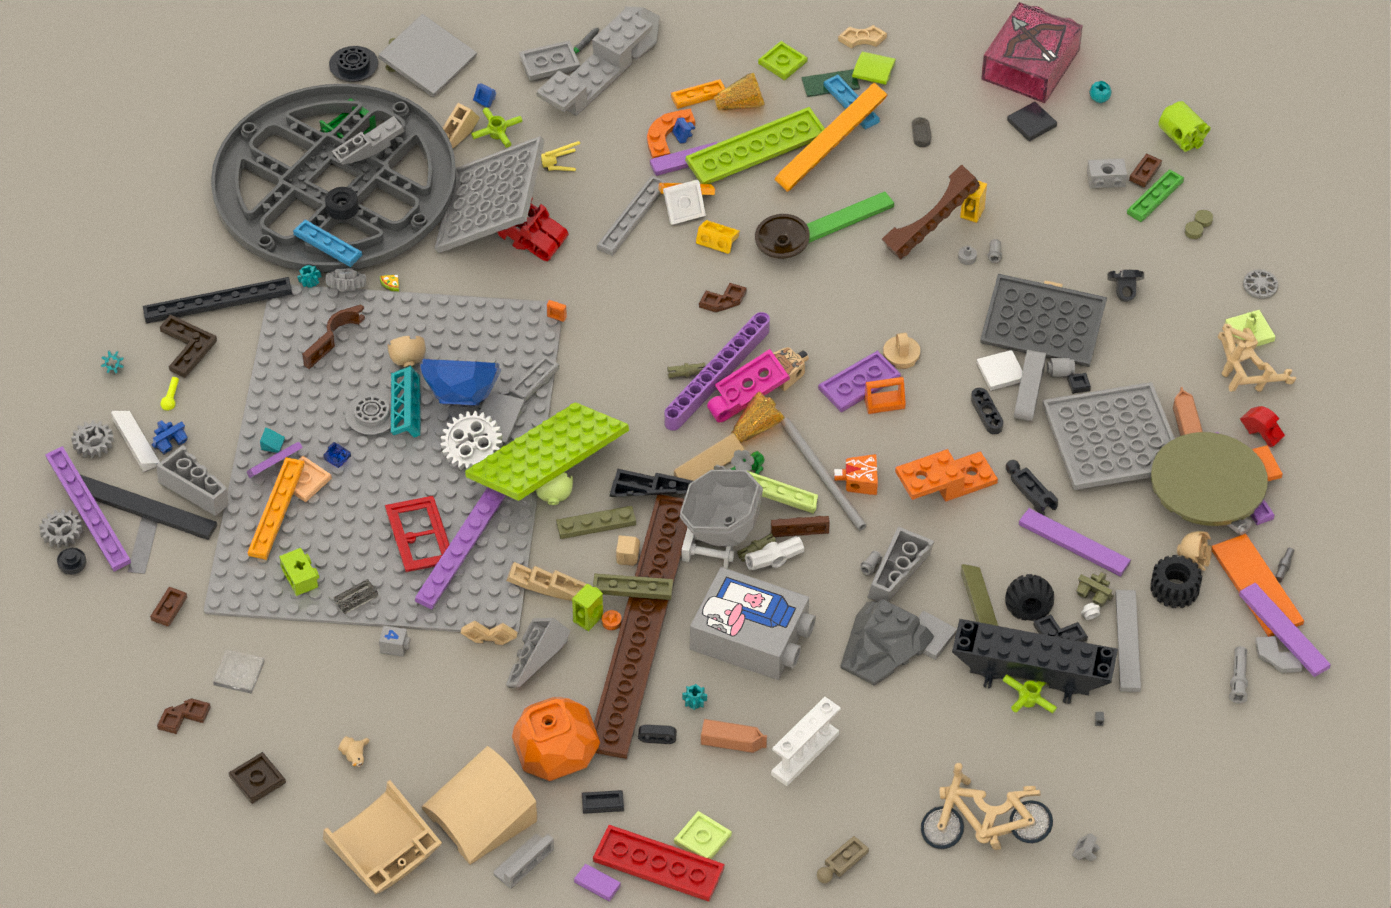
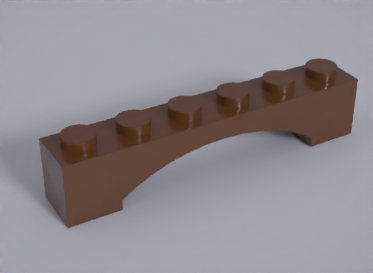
(904, 239)

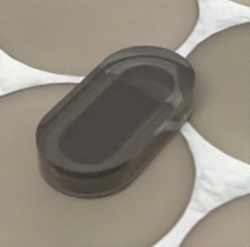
(921, 132)

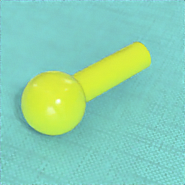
(168, 403)

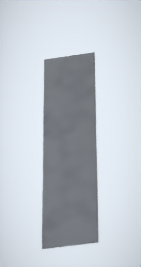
(142, 546)

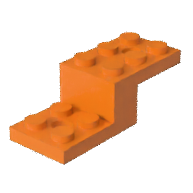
(946, 475)

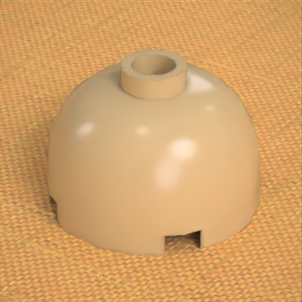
(407, 351)
(1196, 548)

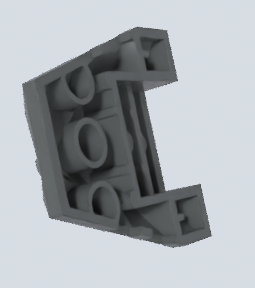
(883, 640)

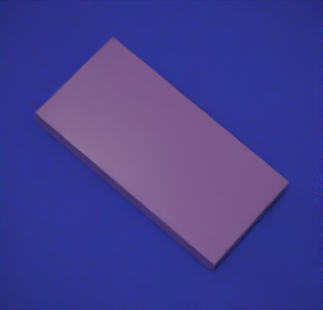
(849, 385)

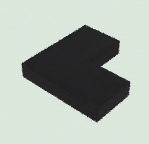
(1048, 626)

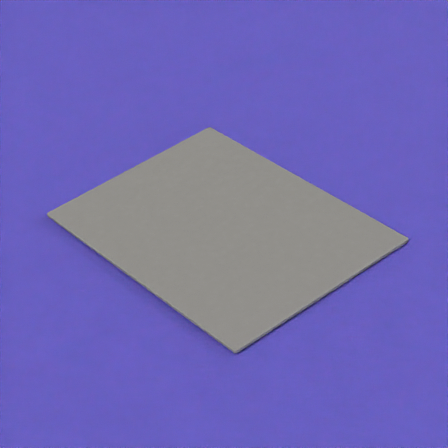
(346, 520)

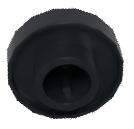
(71, 561)

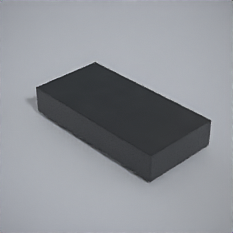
(602, 801)

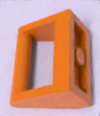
(885, 400)

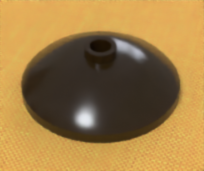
(782, 236)

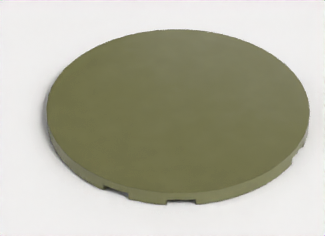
(1209, 478)

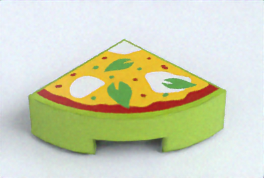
(390, 282)

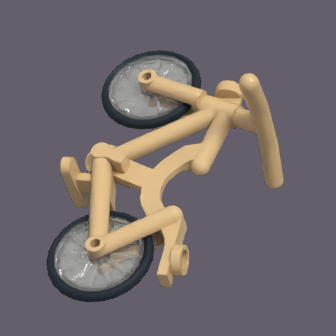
(944, 826)

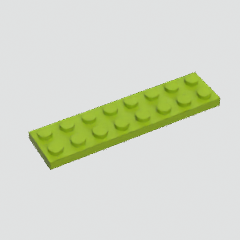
(755, 146)

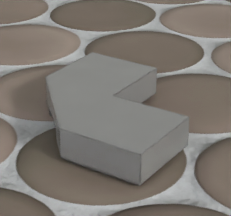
(1268, 651)

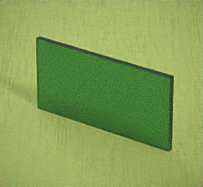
(814, 84)

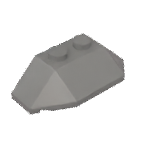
(651, 38)

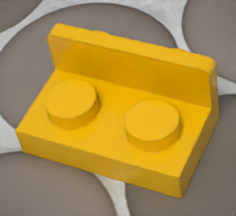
(716, 236)

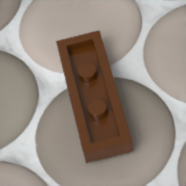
(800, 526)

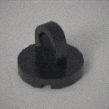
(1126, 279)

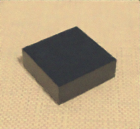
(1079, 383)

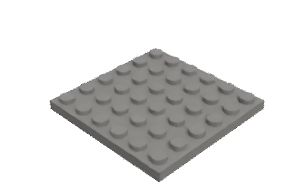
(491, 195)
(1108, 434)

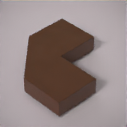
(715, 302)
(174, 716)

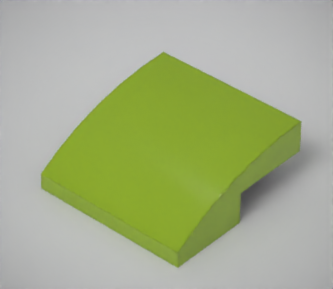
(873, 68)

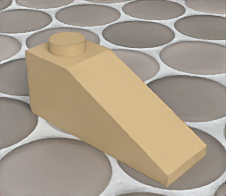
(460, 124)

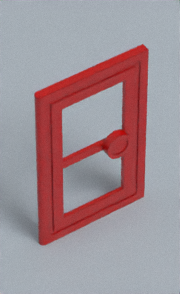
(403, 539)

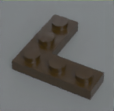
(198, 343)

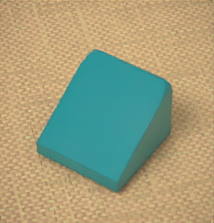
(271, 441)

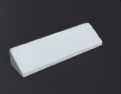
(135, 439)

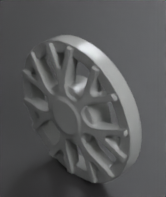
(1260, 284)

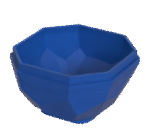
(460, 380)

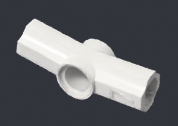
(774, 554)

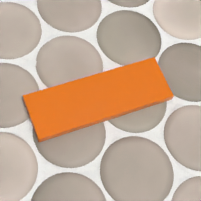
(1246, 567)

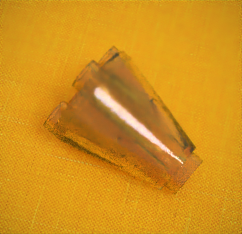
(740, 94)
(757, 418)

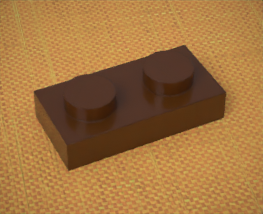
(1145, 170)
(168, 606)

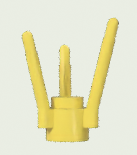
(549, 158)

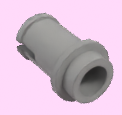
(994, 253)
(868, 566)

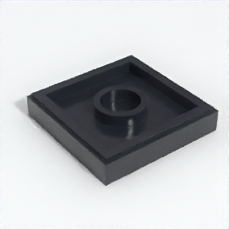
(1032, 121)

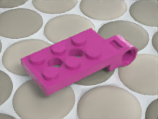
(733, 393)

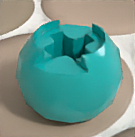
(1100, 91)

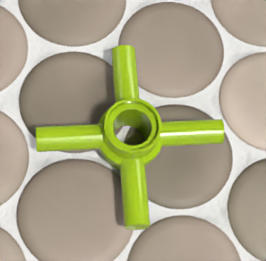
(496, 127)
(1028, 694)

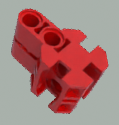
(538, 234)

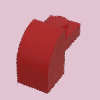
(1265, 422)

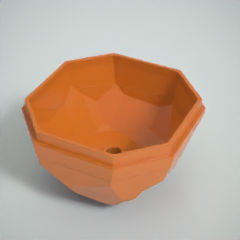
(558, 747)

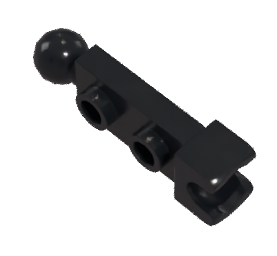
(1031, 487)

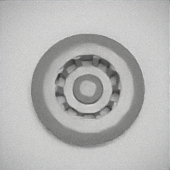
(370, 408)

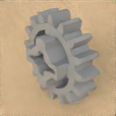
(345, 279)
(92, 439)
(60, 528)

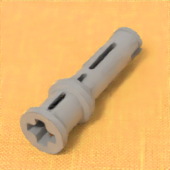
(1239, 681)

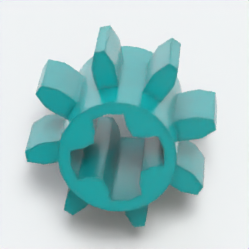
(309, 276)
(110, 366)
(694, 696)

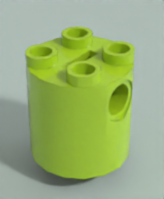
(1183, 126)

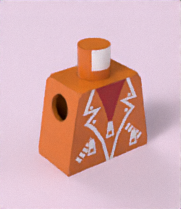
(859, 474)

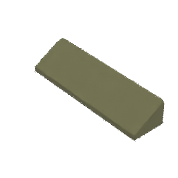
(978, 594)

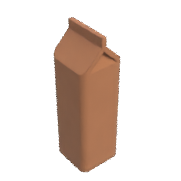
(1186, 413)
(732, 736)

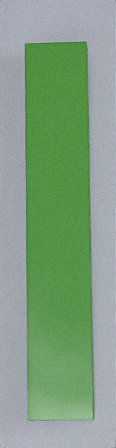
(849, 215)

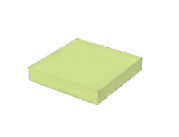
(702, 836)

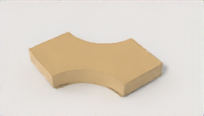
(872, 36)

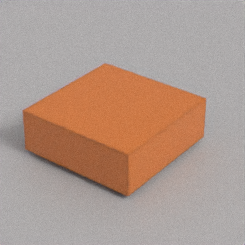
(556, 310)

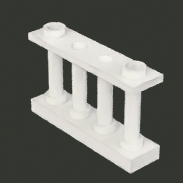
(690, 548)
(805, 741)

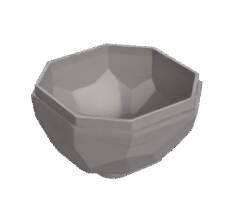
(722, 506)

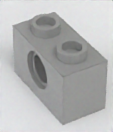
(1106, 173)

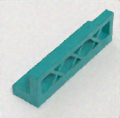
(409, 399)

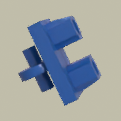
(166, 433)

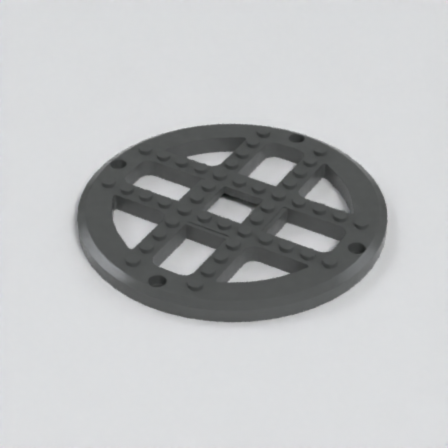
(282, 118)

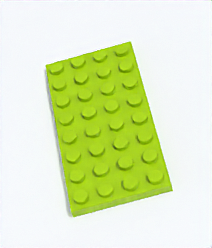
(546, 451)

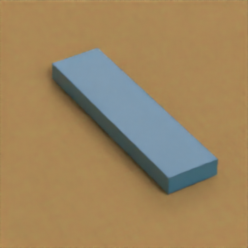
(846, 96)
(327, 243)

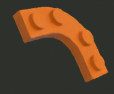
(661, 128)

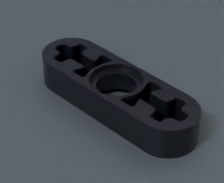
(987, 403)

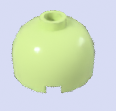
(556, 489)

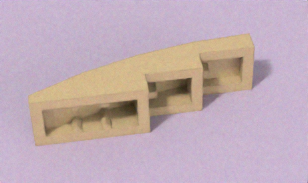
(544, 582)

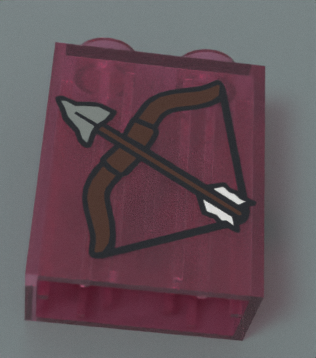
(1032, 52)

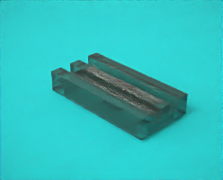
(357, 598)

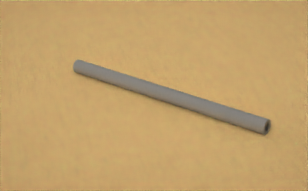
(823, 474)

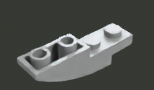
(366, 145)

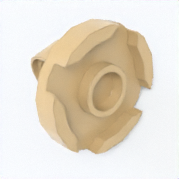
(901, 351)

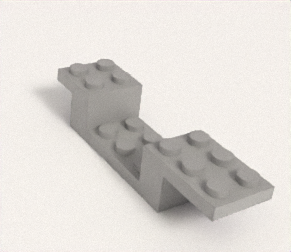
(609, 60)

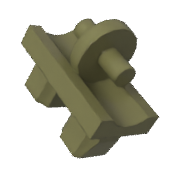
(1097, 586)

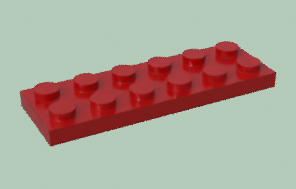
(658, 862)

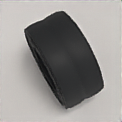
(340, 194)

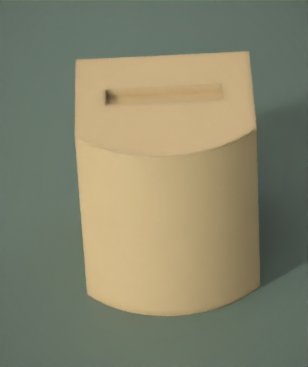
(627, 550)

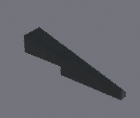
(637, 484)

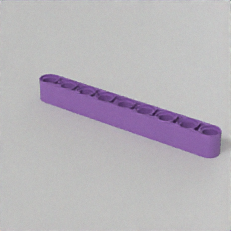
(717, 369)

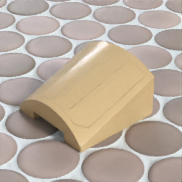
(483, 806)
(384, 841)

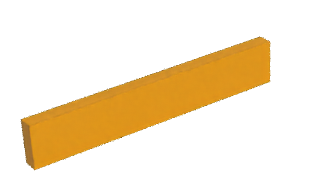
(276, 508)

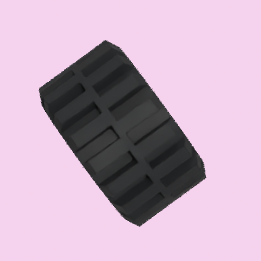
(1173, 593)

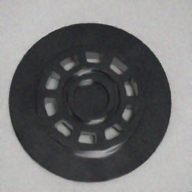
(353, 63)

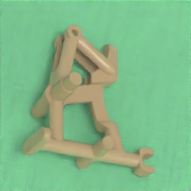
(1242, 352)

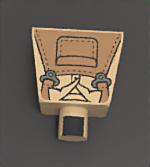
(792, 364)

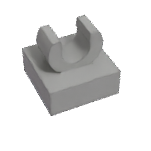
(1085, 847)

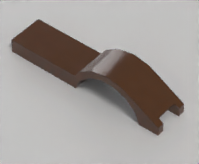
(326, 342)

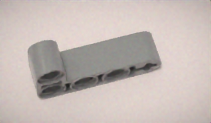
(1030, 385)

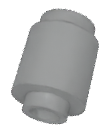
(1061, 367)

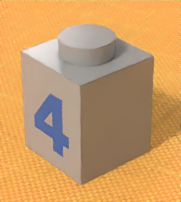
(394, 641)

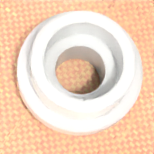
(1090, 611)

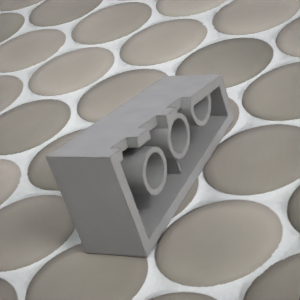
(192, 481)
(901, 560)

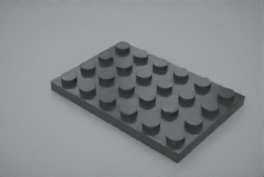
(1043, 319)

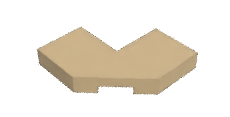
(478, 633)

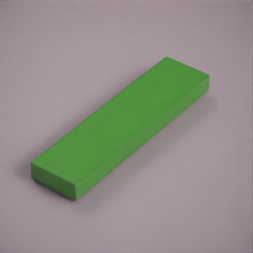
(1155, 195)

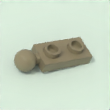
(842, 859)

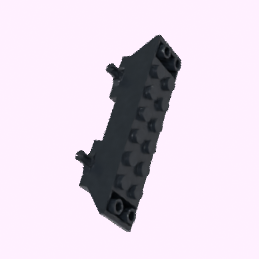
(1062, 662)

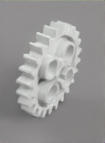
(465, 427)

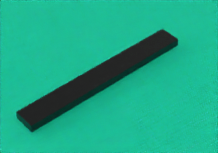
(217, 300)
(150, 509)

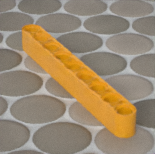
(830, 137)

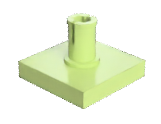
(1257, 324)

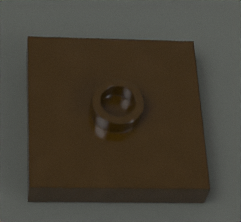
(257, 777)

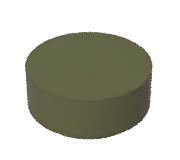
(1204, 217)
(1193, 230)

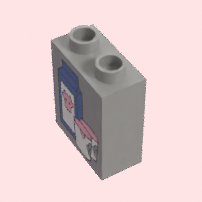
(751, 624)

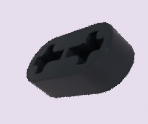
(657, 734)

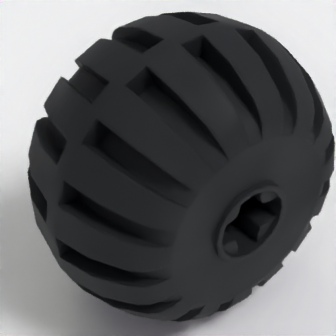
(1029, 597)

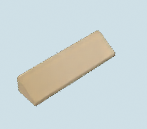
(718, 454)

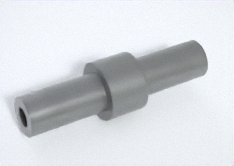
(1284, 564)

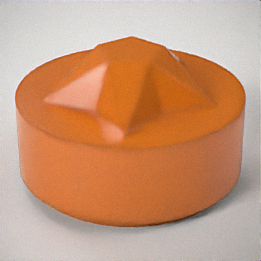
(611, 620)

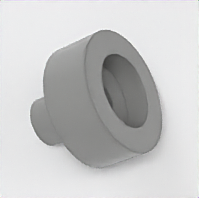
(967, 255)

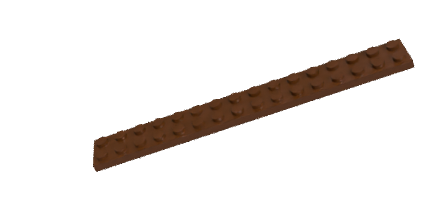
(639, 632)

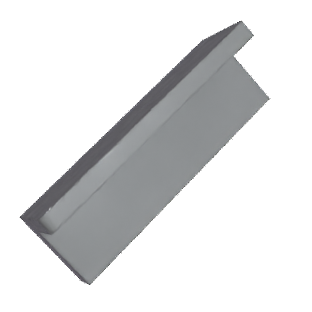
(524, 859)

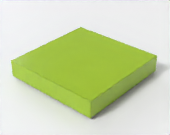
(782, 60)

